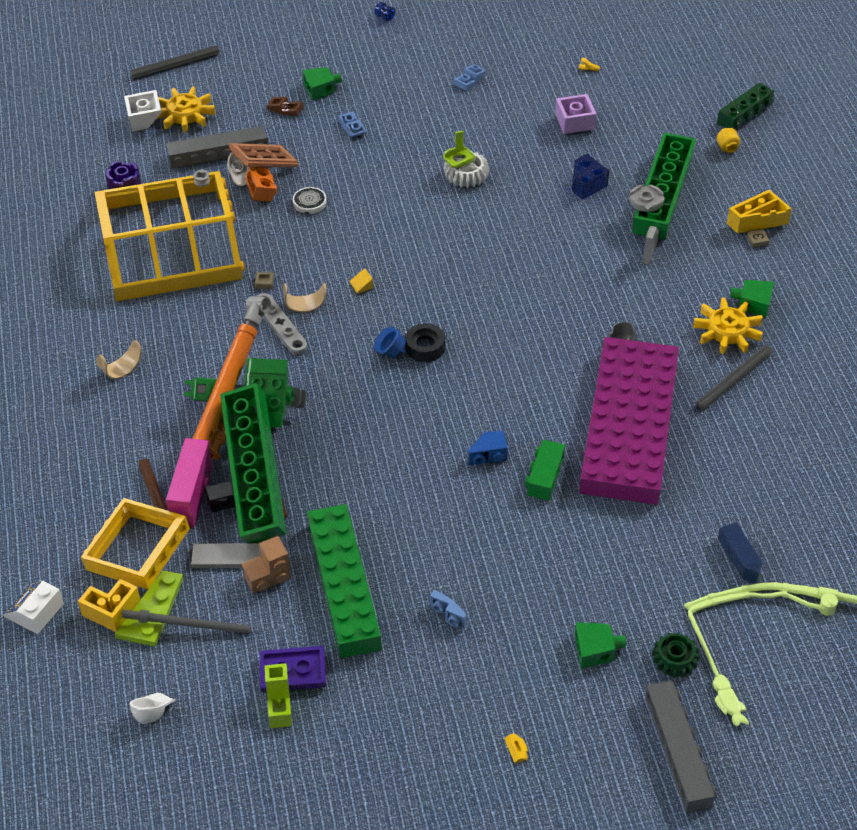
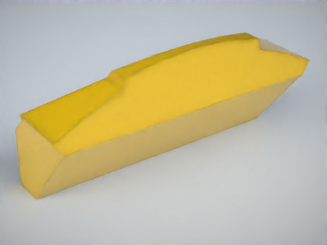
(517, 747)

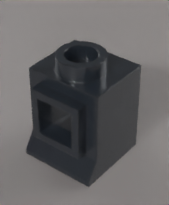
(220, 496)

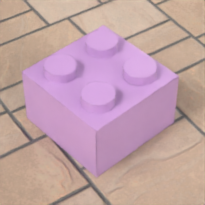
(575, 113)

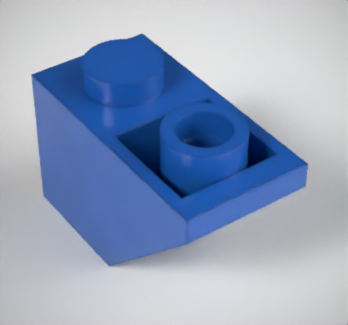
(488, 448)

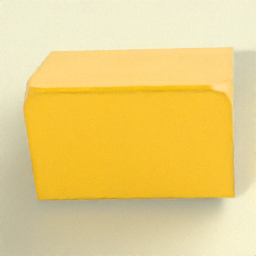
(362, 282)

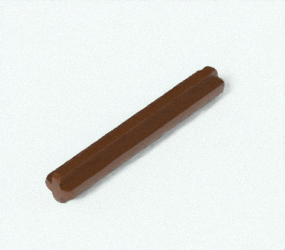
(151, 484)

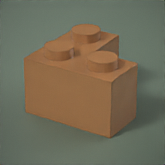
(268, 568)

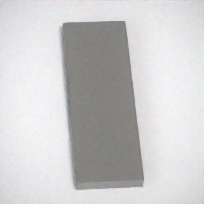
(223, 555)

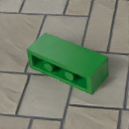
(545, 469)

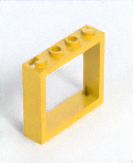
(159, 557)

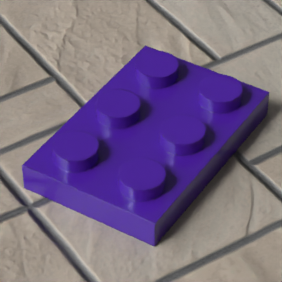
(304, 666)

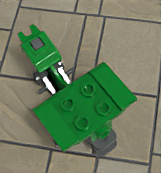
(270, 376)

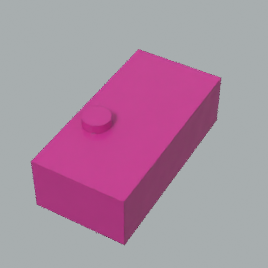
(190, 479)

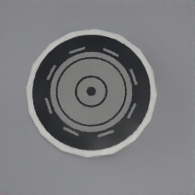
(309, 200)

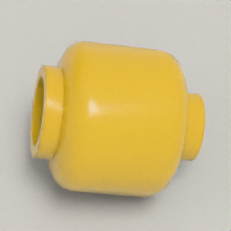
(728, 140)

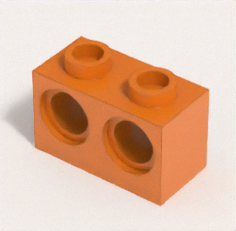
(260, 184)

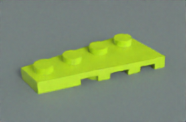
(156, 600)

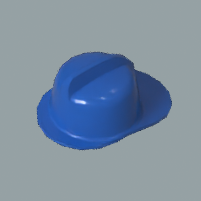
(390, 342)

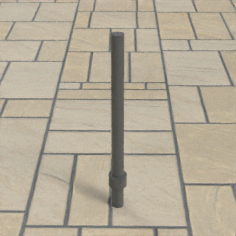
(144, 616)

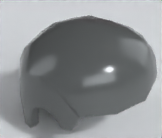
(623, 330)

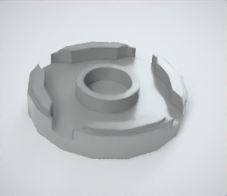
(646, 198)

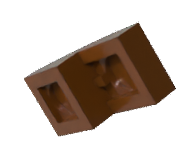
(283, 106)

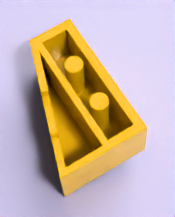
(758, 213)

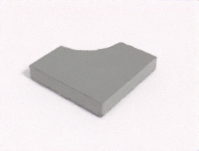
(650, 244)

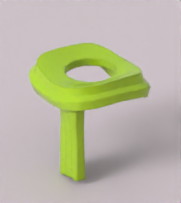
(458, 150)

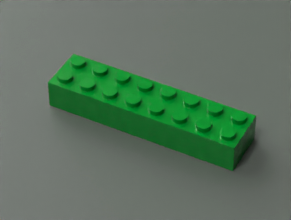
(669, 175)
(252, 464)
(344, 581)

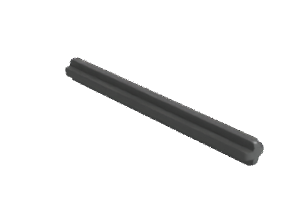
(174, 62)
(733, 377)

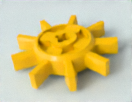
(185, 109)
(728, 326)

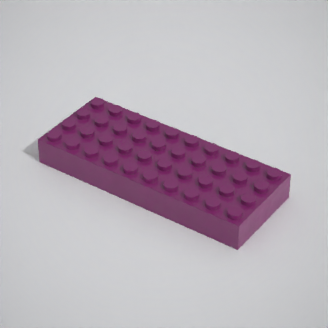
(629, 421)

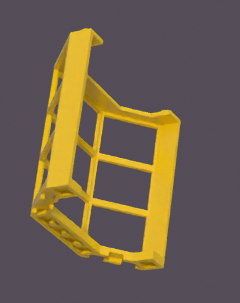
(160, 191)

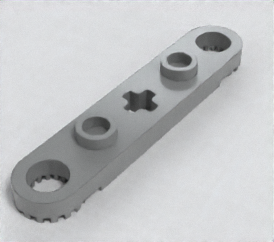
(287, 332)

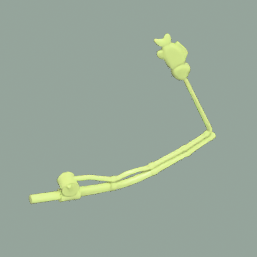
(726, 698)

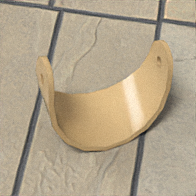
(305, 303)
(124, 364)

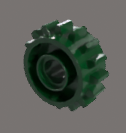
(672, 664)

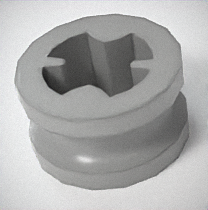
(201, 178)

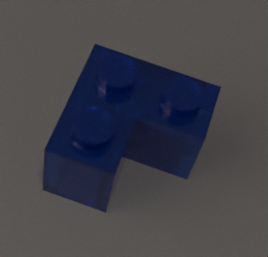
(589, 176)

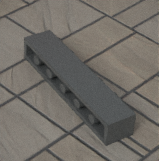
(212, 146)
(679, 746)

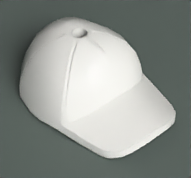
(238, 175)
(149, 708)

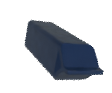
(741, 552)

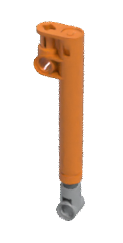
(211, 424)

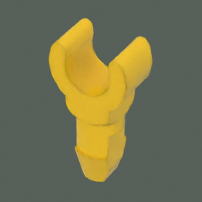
(588, 65)

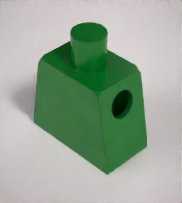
(320, 82)
(756, 294)
(596, 643)

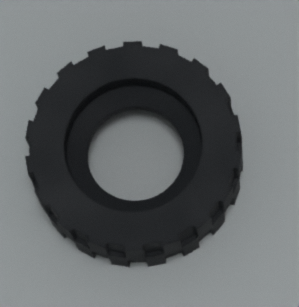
(429, 353)

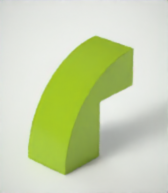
(278, 695)

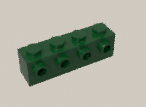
(745, 106)

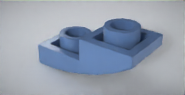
(470, 77)
(351, 124)
(453, 613)

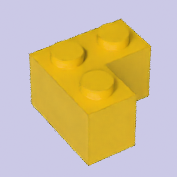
(108, 608)

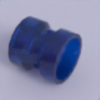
(384, 11)

